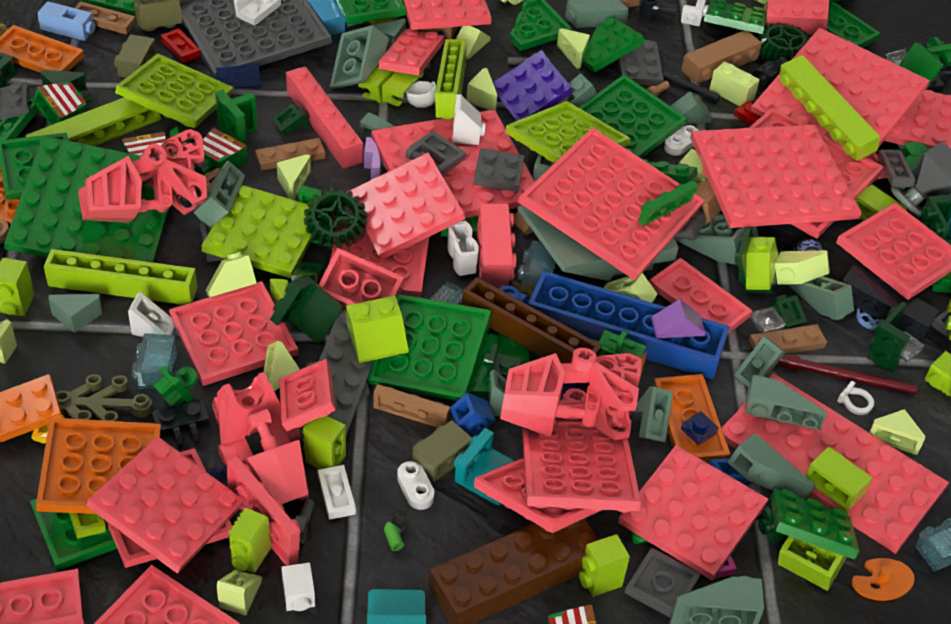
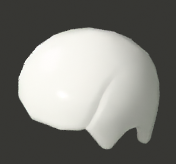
(421, 94)

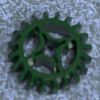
(781, 41)
(317, 211)

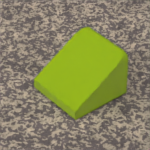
(277, 288)

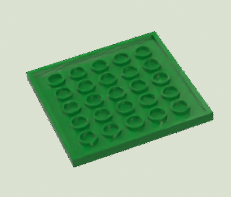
(51, 209)

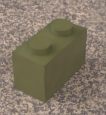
(157, 13)
(134, 54)
(440, 450)

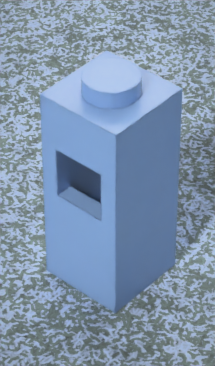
(66, 21)

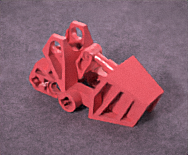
(116, 190)
(536, 389)
(259, 410)

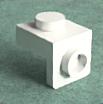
(693, 15)

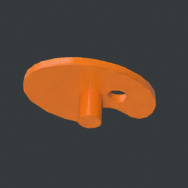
(890, 575)

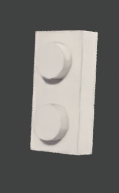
(336, 492)

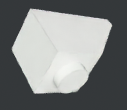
(466, 123)

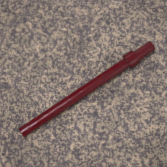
(794, 362)

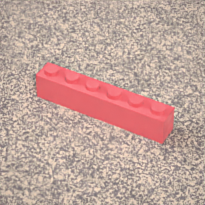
(325, 117)

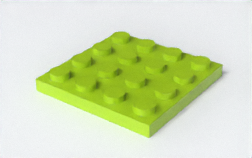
(173, 90)
(558, 129)
(265, 229)

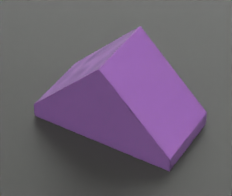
(677, 321)

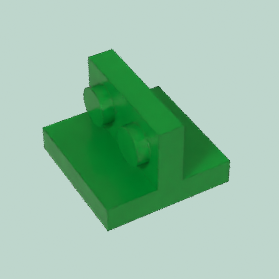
(237, 115)

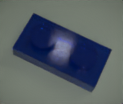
(239, 75)

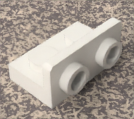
(255, 10)

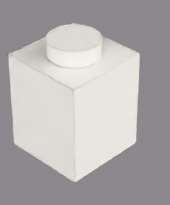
(298, 587)

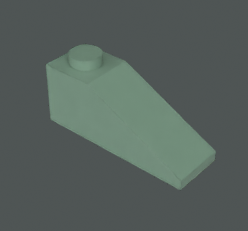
(220, 195)
(827, 296)

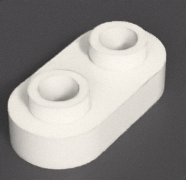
(680, 141)
(413, 483)

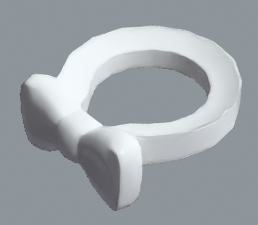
(850, 389)

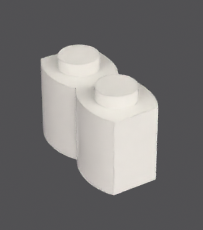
(462, 248)

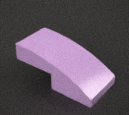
(372, 158)

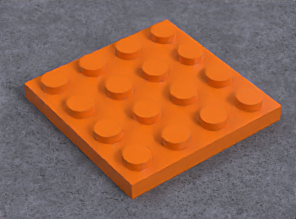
(84, 457)

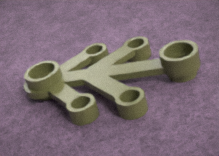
(70, 401)

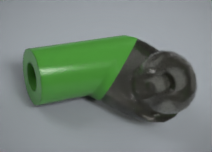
(394, 528)

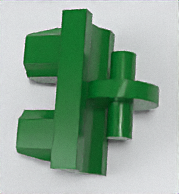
(939, 50)
(619, 344)
(175, 388)

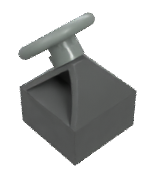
(931, 177)

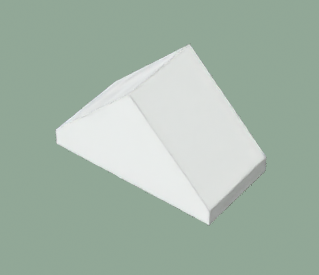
(148, 318)

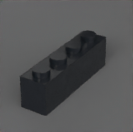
(877, 298)

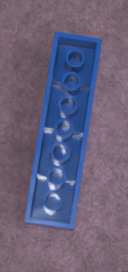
(596, 309)

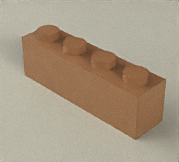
(735, 50)

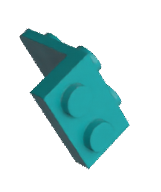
(477, 461)
(396, 607)

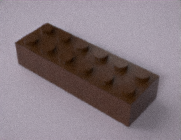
(508, 571)

